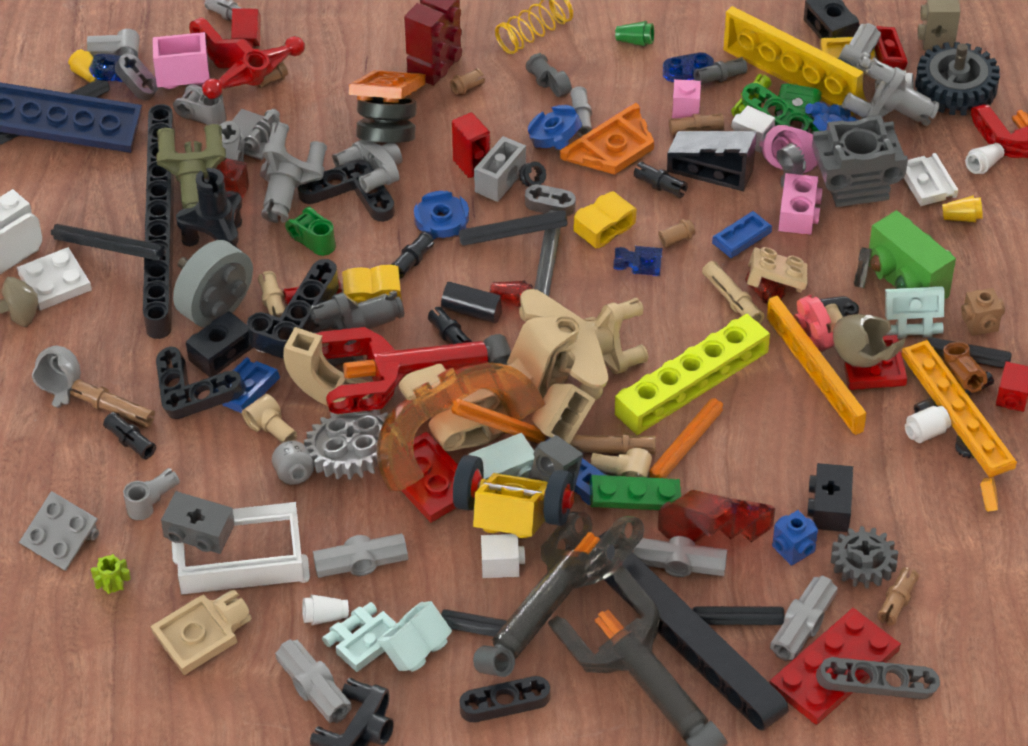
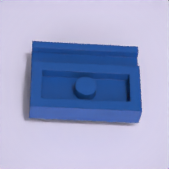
(258, 381)

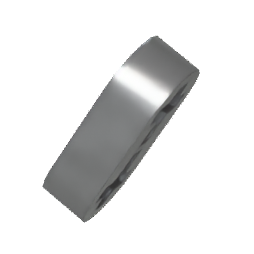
(136, 76)
(549, 199)

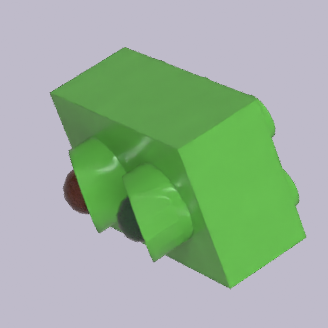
(909, 255)

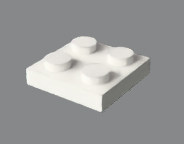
(55, 278)

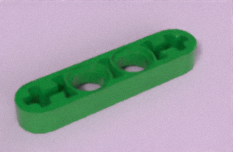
(789, 112)

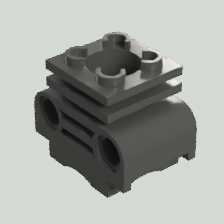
(859, 160)

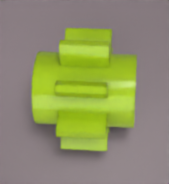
(110, 574)

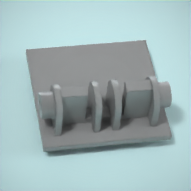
(256, 130)
(59, 530)

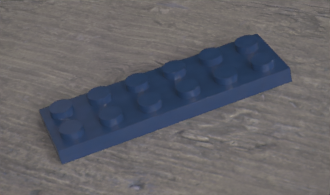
(68, 117)

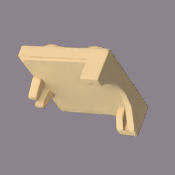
(778, 268)

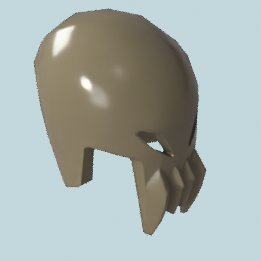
(861, 341)

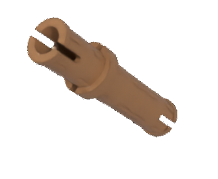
(103, 399)
(613, 444)

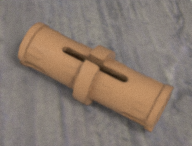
(697, 123)
(898, 596)

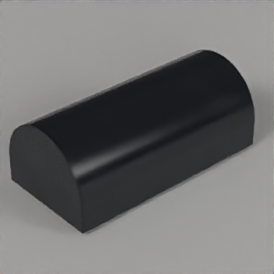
(471, 302)

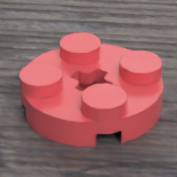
(813, 319)

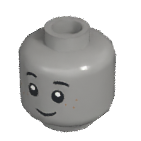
(292, 462)

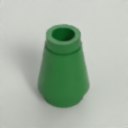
(636, 33)

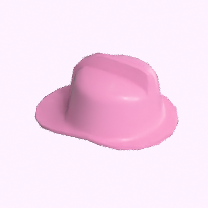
(783, 135)

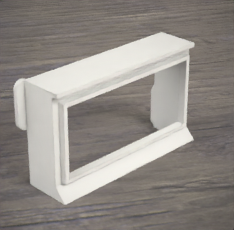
(247, 572)

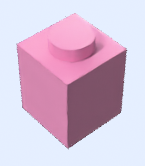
(686, 98)

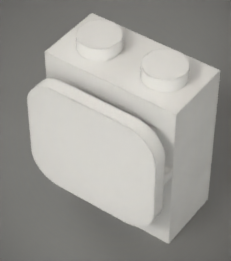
(18, 230)

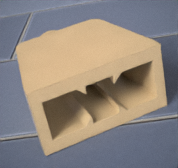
(563, 411)

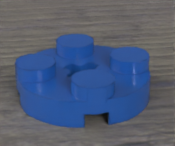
(555, 127)
(455, 213)

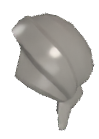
(56, 372)

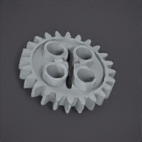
(346, 443)

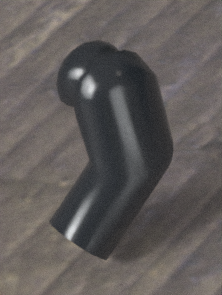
(845, 305)

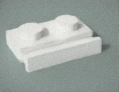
(929, 180)

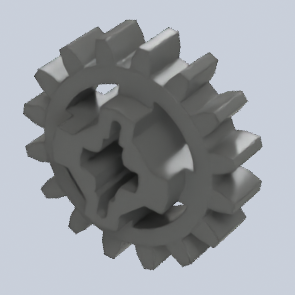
(864, 557)

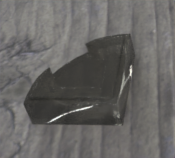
(863, 267)

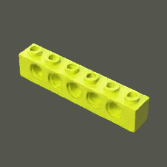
(691, 374)

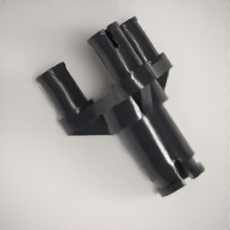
(215, 212)

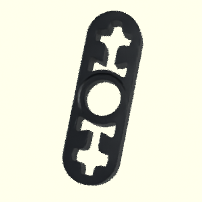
(480, 695)

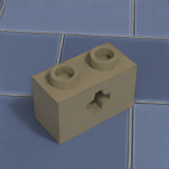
(939, 23)

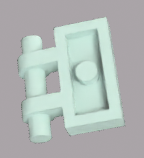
(914, 304)
(362, 645)

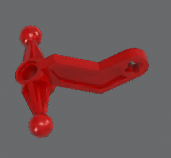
(245, 63)

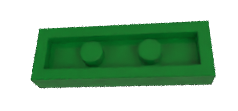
(632, 492)

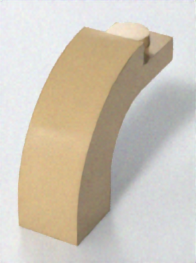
(310, 368)

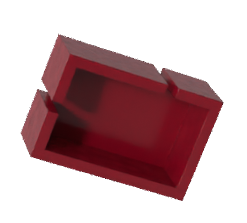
(433, 38)

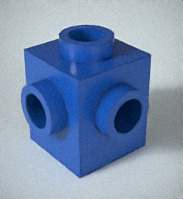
(794, 537)

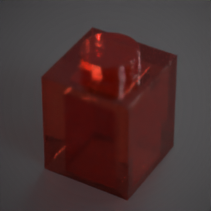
(235, 176)

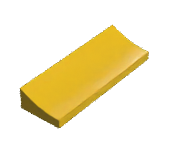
(790, 58)

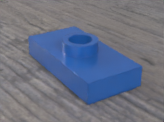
(742, 234)

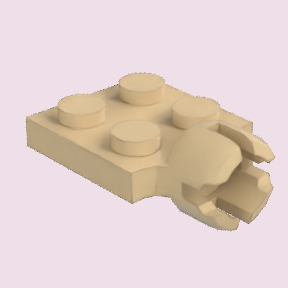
(201, 629)

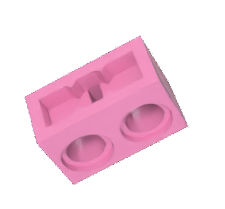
(798, 204)

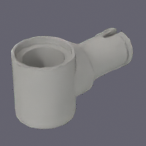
(141, 495)

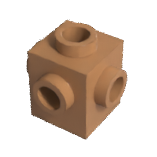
(982, 311)

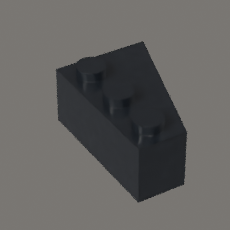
(714, 156)

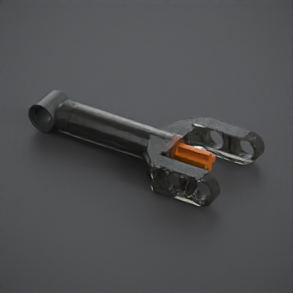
(577, 566)
(631, 651)

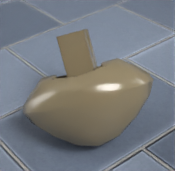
(19, 300)

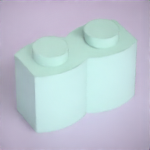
(415, 636)

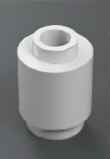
(927, 423)

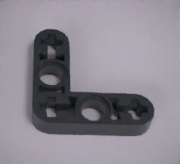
(352, 183)
(183, 390)

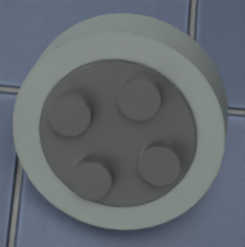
(212, 282)

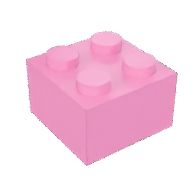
(180, 60)

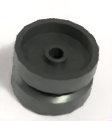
(386, 120)

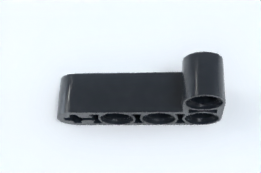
(271, 332)

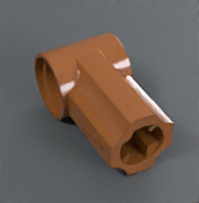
(964, 367)

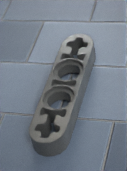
(877, 673)

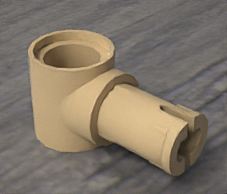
(266, 415)
(633, 464)

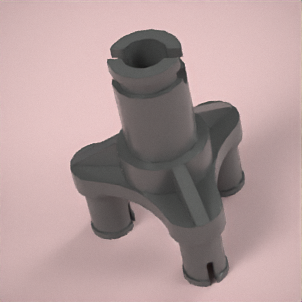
(345, 314)

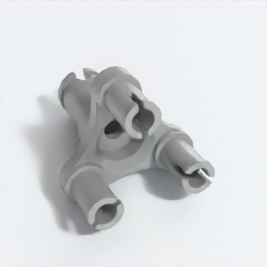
(890, 94)
(287, 172)

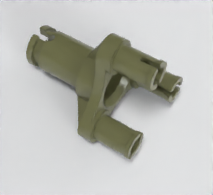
(189, 164)

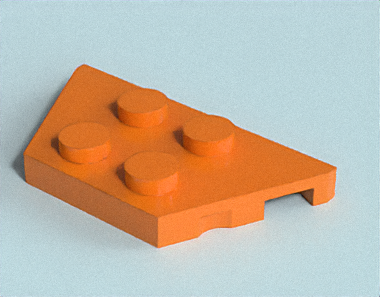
(612, 143)

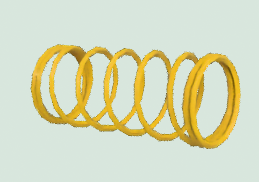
(512, 36)

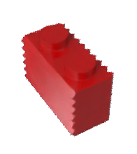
(469, 142)

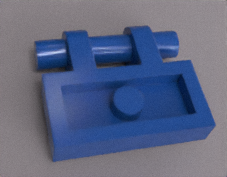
(825, 114)

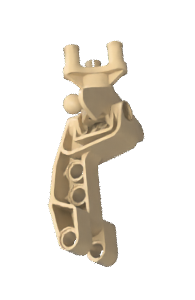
(546, 352)

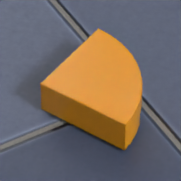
(989, 494)

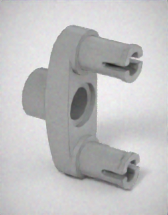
(381, 158)

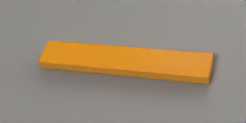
(816, 365)
(964, 414)

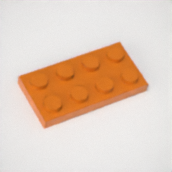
(386, 84)

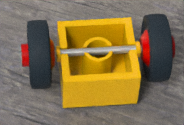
(510, 501)

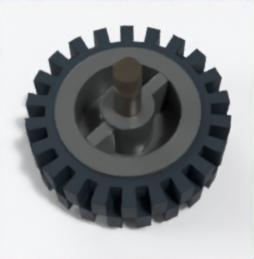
(957, 77)

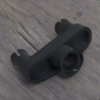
(368, 723)

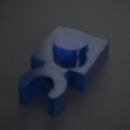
(642, 261)

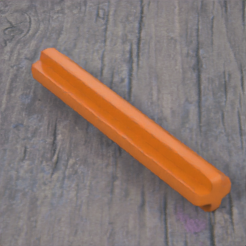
(497, 420)
(686, 439)

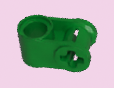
(312, 231)

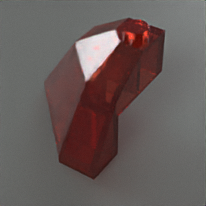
(705, 513)

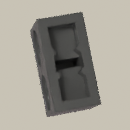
(555, 455)

